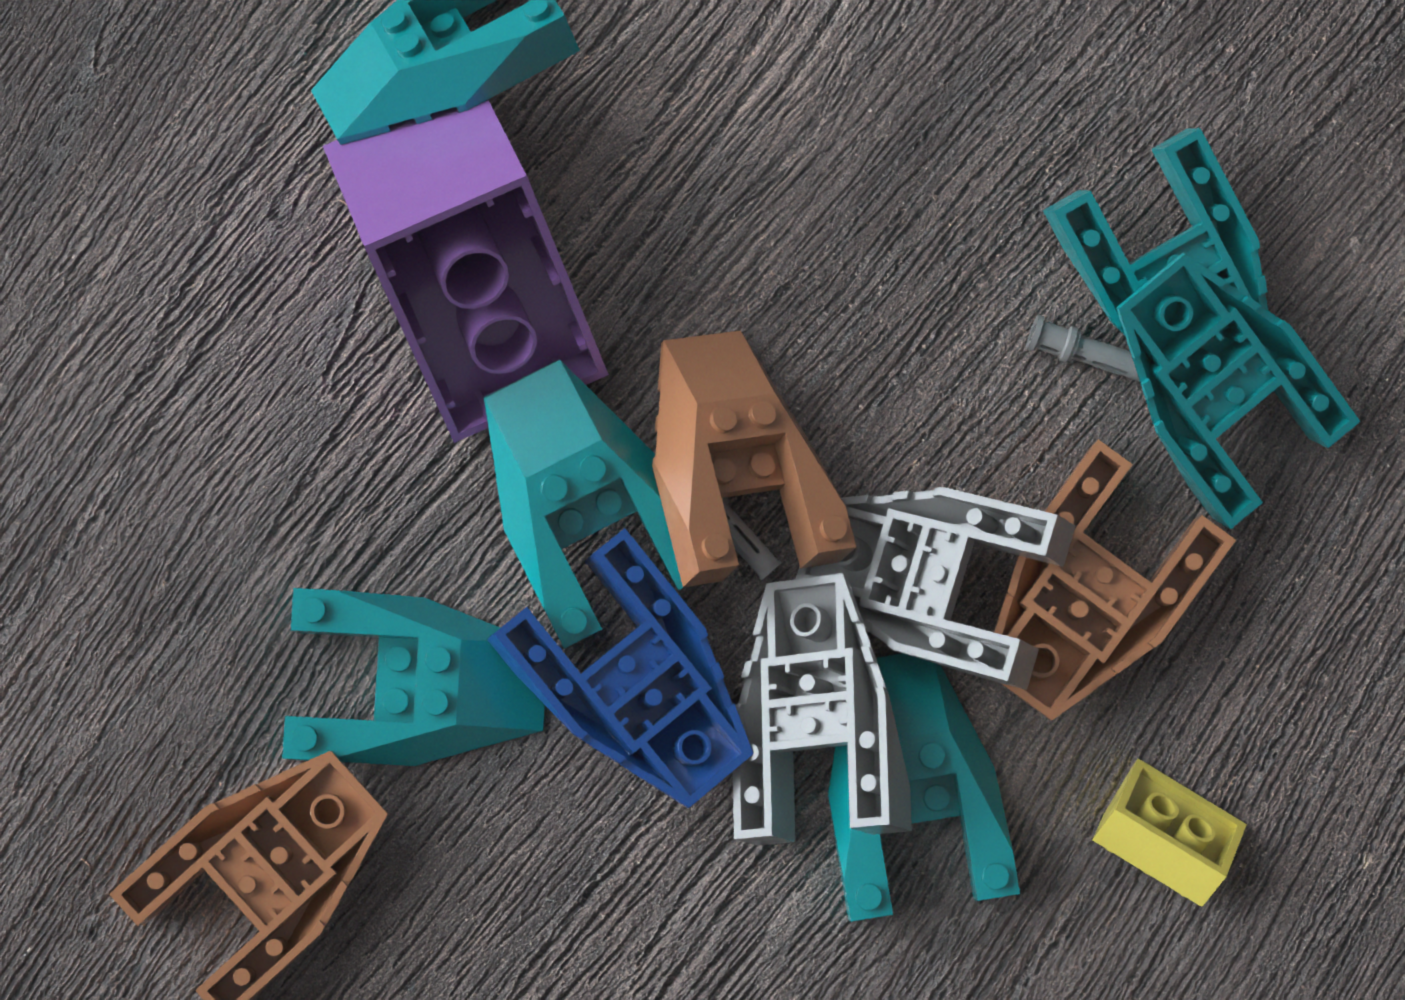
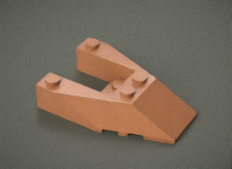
(729, 436)
(1097, 609)
(279, 856)

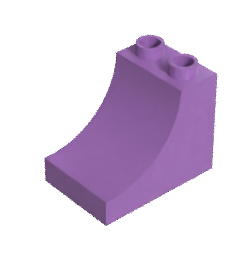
(464, 258)

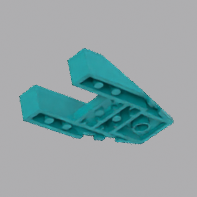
(427, 60)
(1218, 237)
(1208, 361)
(563, 475)
(435, 682)
(946, 779)

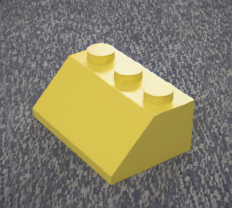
(1170, 833)

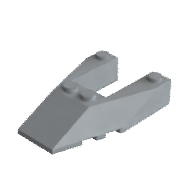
(914, 563)
(809, 689)

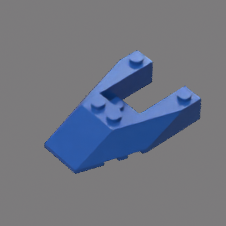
(653, 696)

